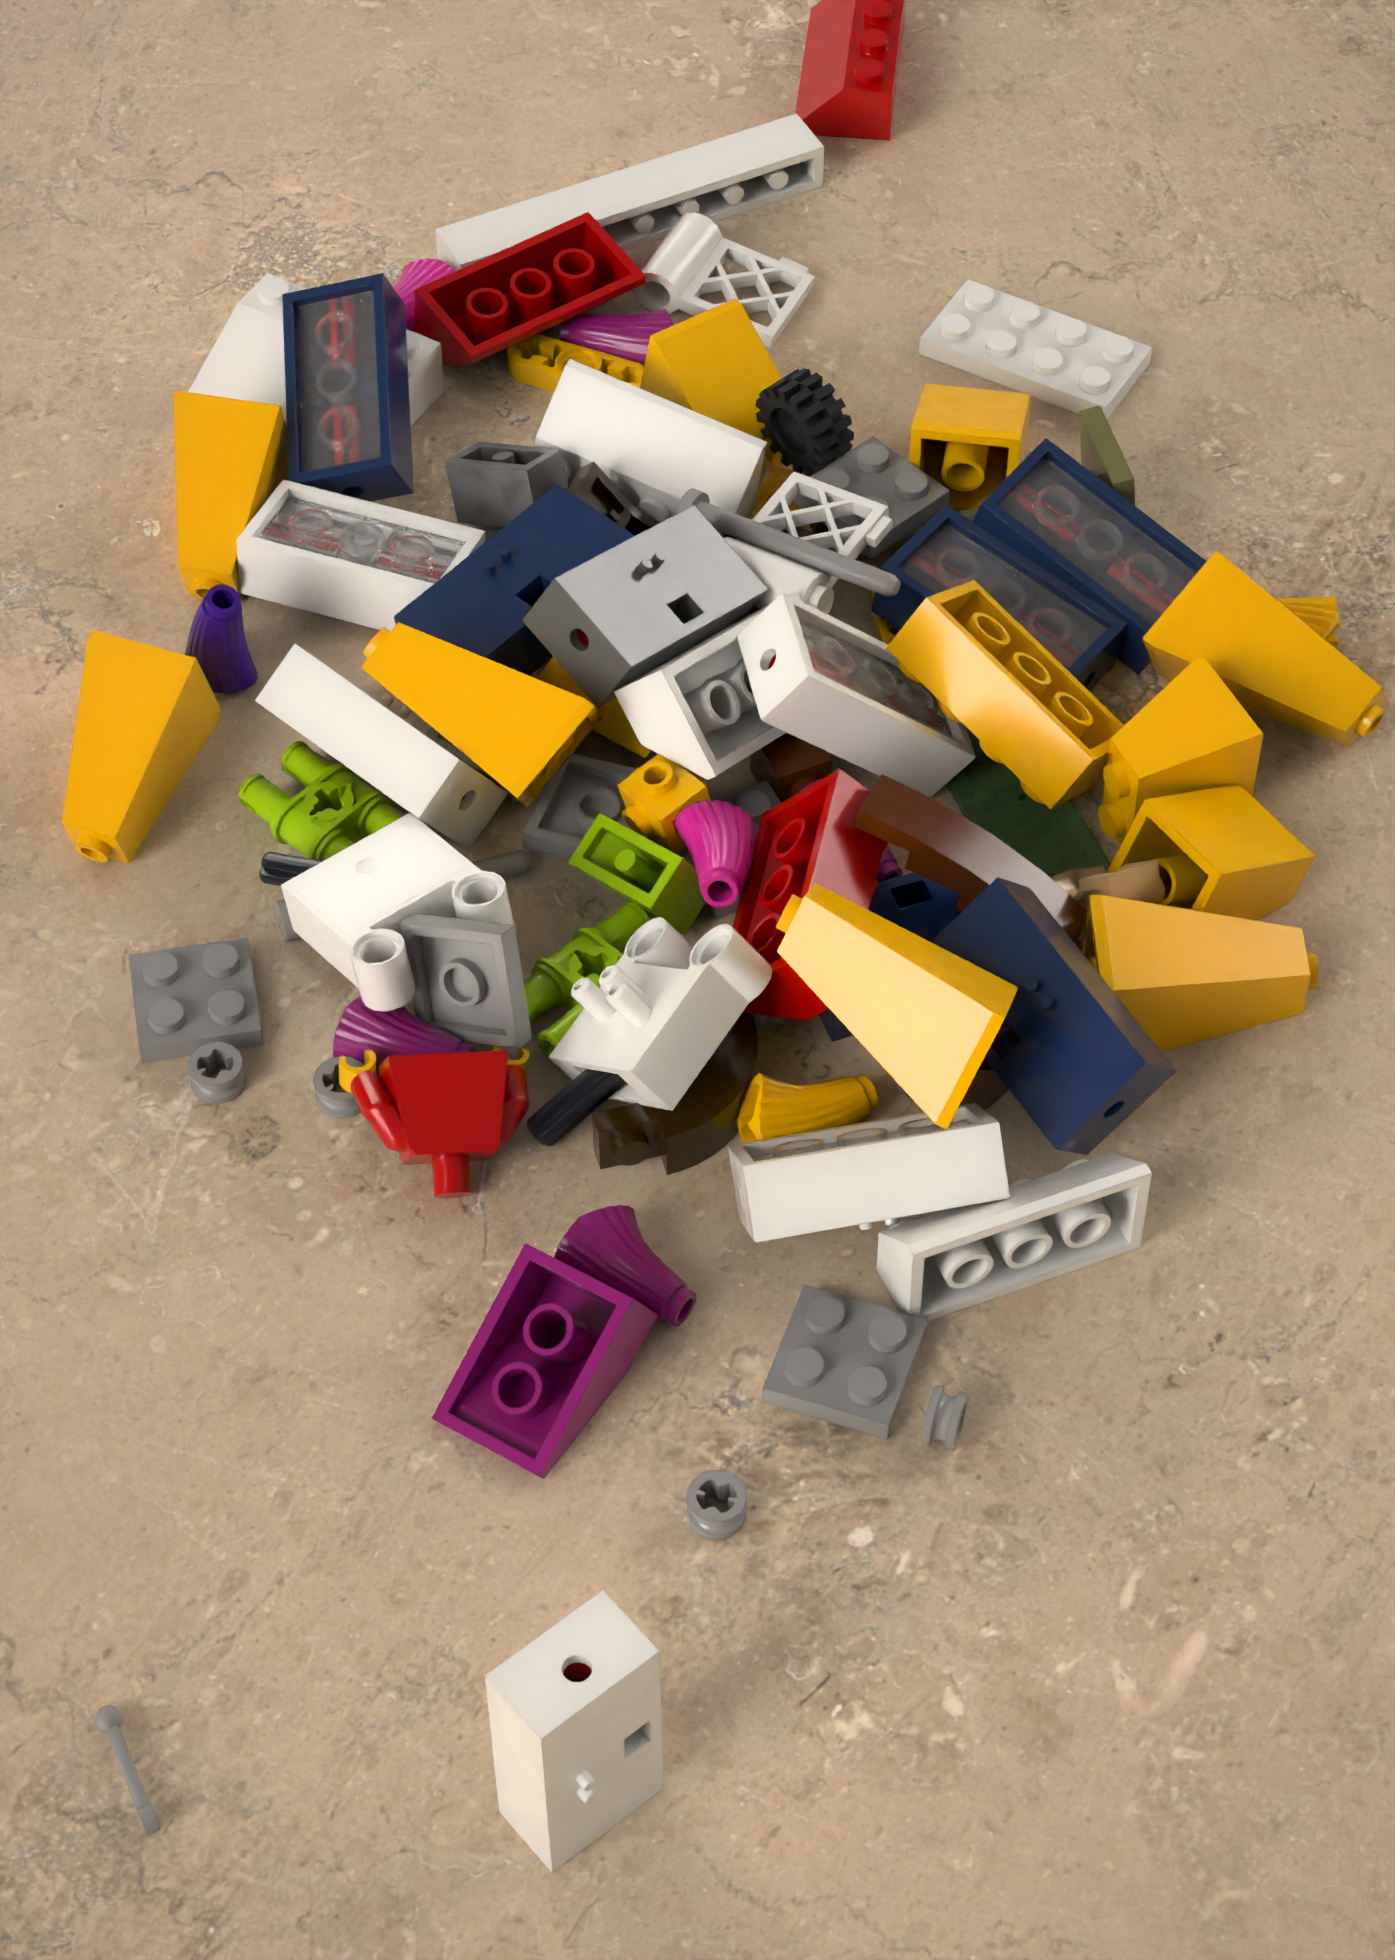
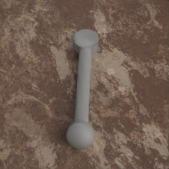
(109, 1721)

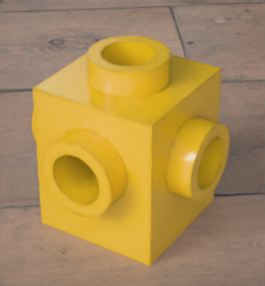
(656, 796)

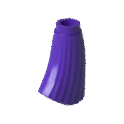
(220, 642)

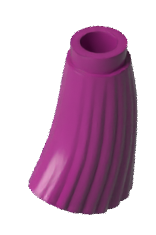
(616, 334)
(389, 1034)
(614, 1252)

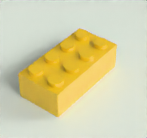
(1007, 692)

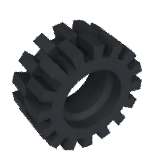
(804, 422)

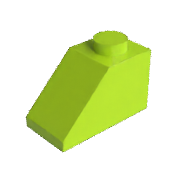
(640, 872)

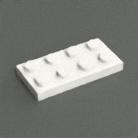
(1034, 349)

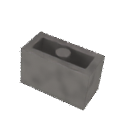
(501, 481)

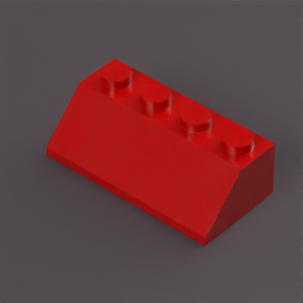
(851, 68)
(523, 290)
(799, 845)

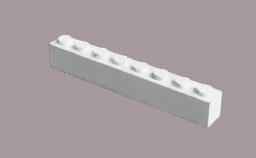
(650, 197)

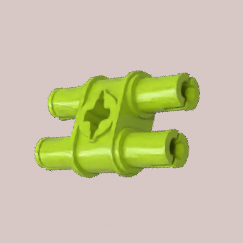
(324, 816)
(581, 958)

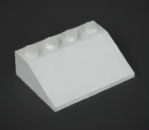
(250, 354)

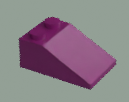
(543, 1361)

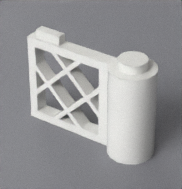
(695, 254)
(788, 576)

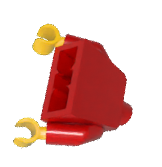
(442, 1108)

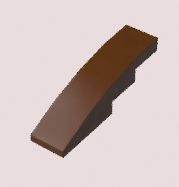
(957, 851)

